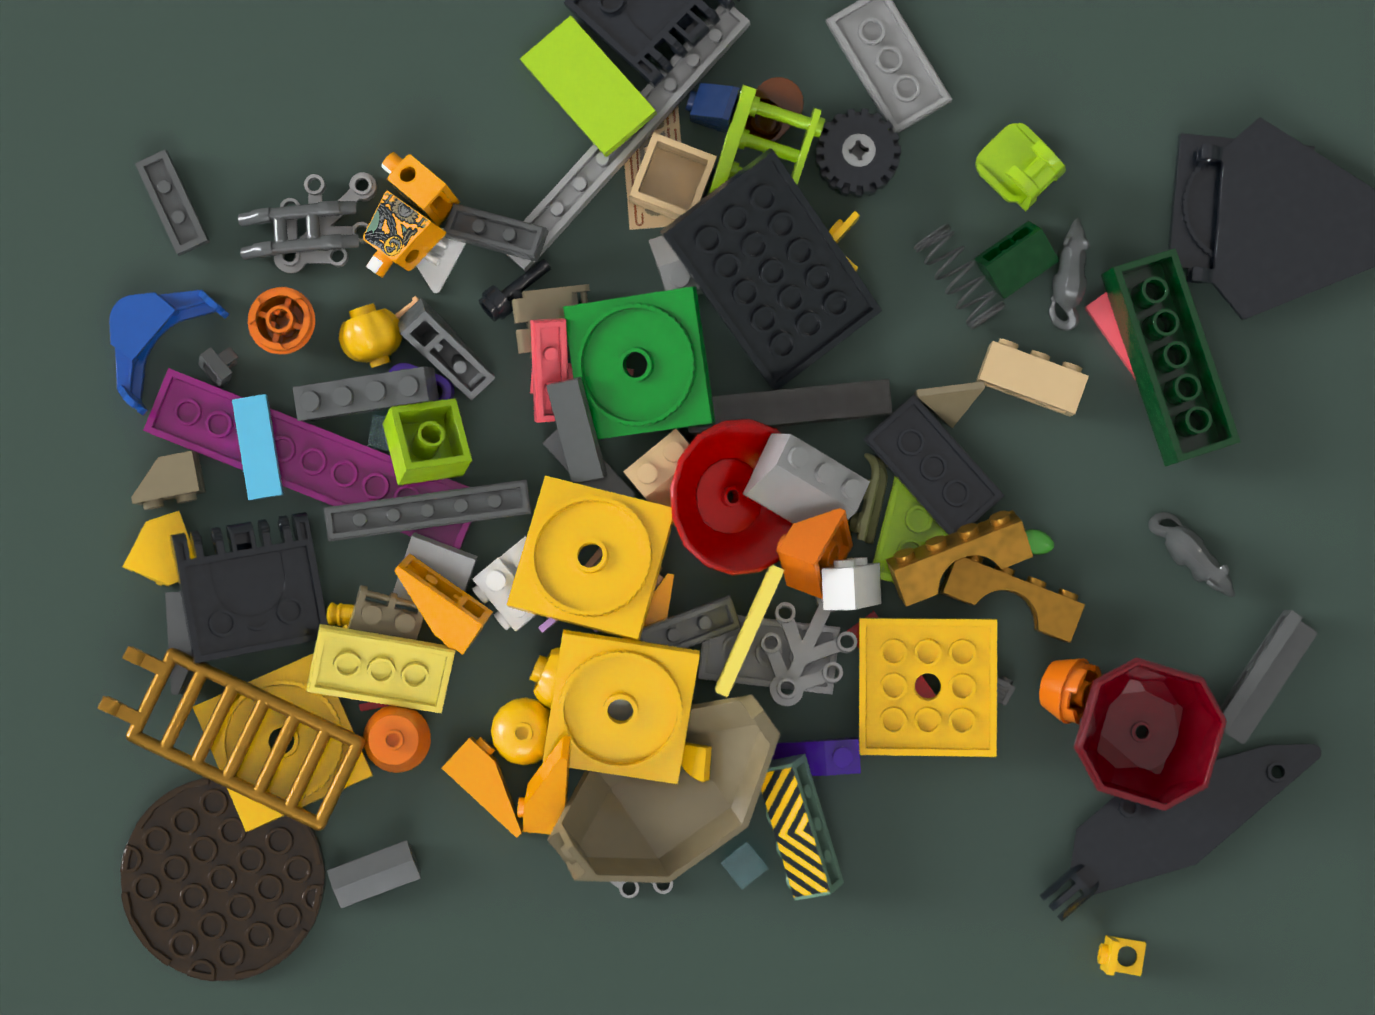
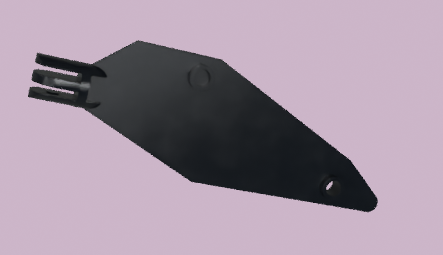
(1139, 842)

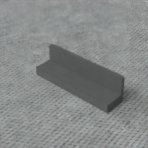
(1266, 674)

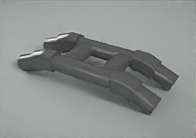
(314, 239)

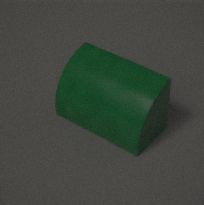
(1017, 259)

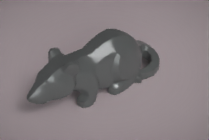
(1070, 281)
(1189, 550)

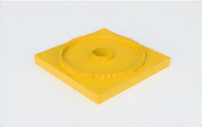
(603, 597)
(650, 677)
(290, 685)
(952, 723)

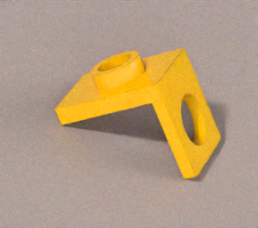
(840, 228)
(1108, 956)

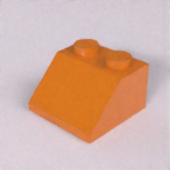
(814, 546)

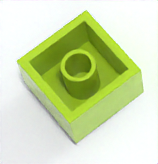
(426, 441)

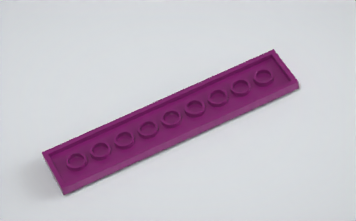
(308, 456)

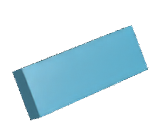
(257, 447)

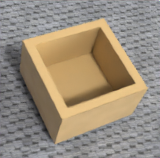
(671, 177)

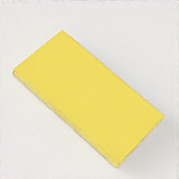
(748, 630)
(380, 668)

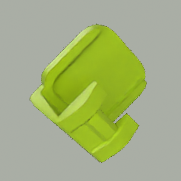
(1018, 165)

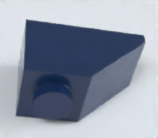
(713, 105)

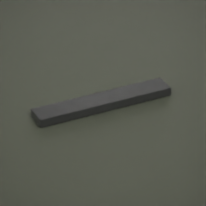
(427, 510)

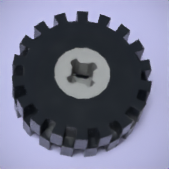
(860, 170)

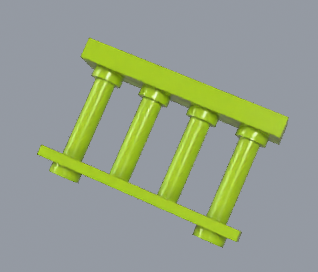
(740, 138)

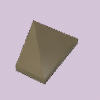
(950, 401)

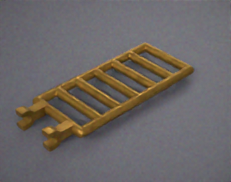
(226, 777)

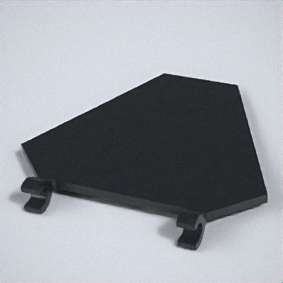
(1283, 221)

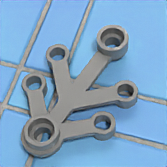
(326, 224)
(803, 653)

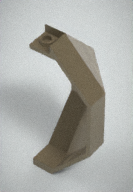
(656, 829)

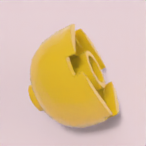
(521, 731)

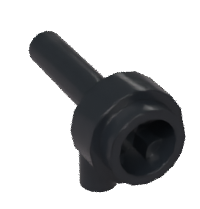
(497, 303)

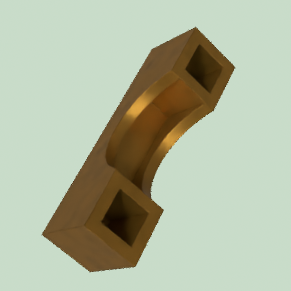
(919, 569)
(1052, 612)

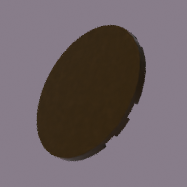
(217, 895)

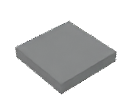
(444, 559)

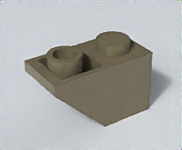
(171, 478)

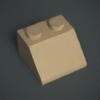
(656, 468)

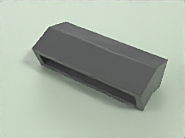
(374, 874)

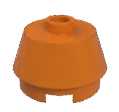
(281, 320)
(1067, 688)
(396, 738)

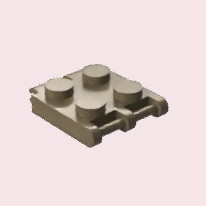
(543, 305)
(383, 618)

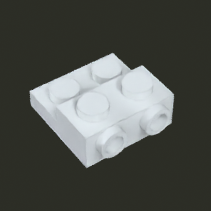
(495, 585)

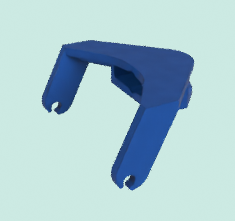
(138, 324)

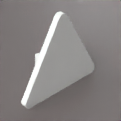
(439, 262)

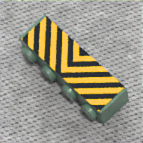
(800, 828)

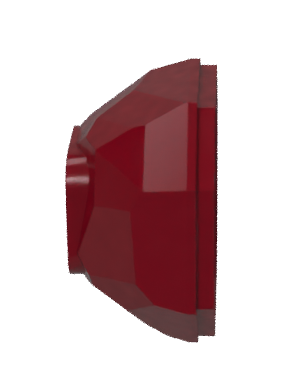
(1180, 737)

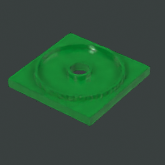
(670, 337)

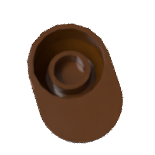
(780, 93)

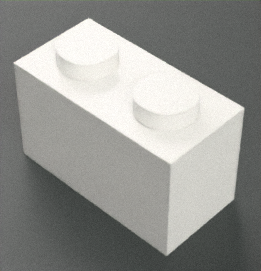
(851, 584)

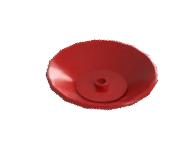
(724, 534)

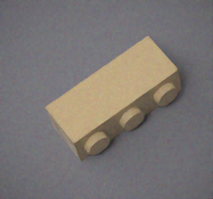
(1033, 377)

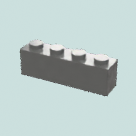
(365, 394)

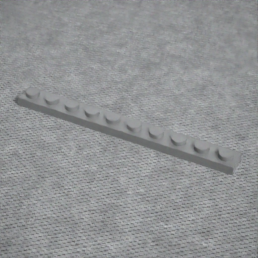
(595, 169)

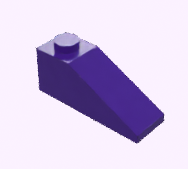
(824, 756)

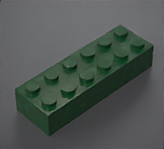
(1170, 357)

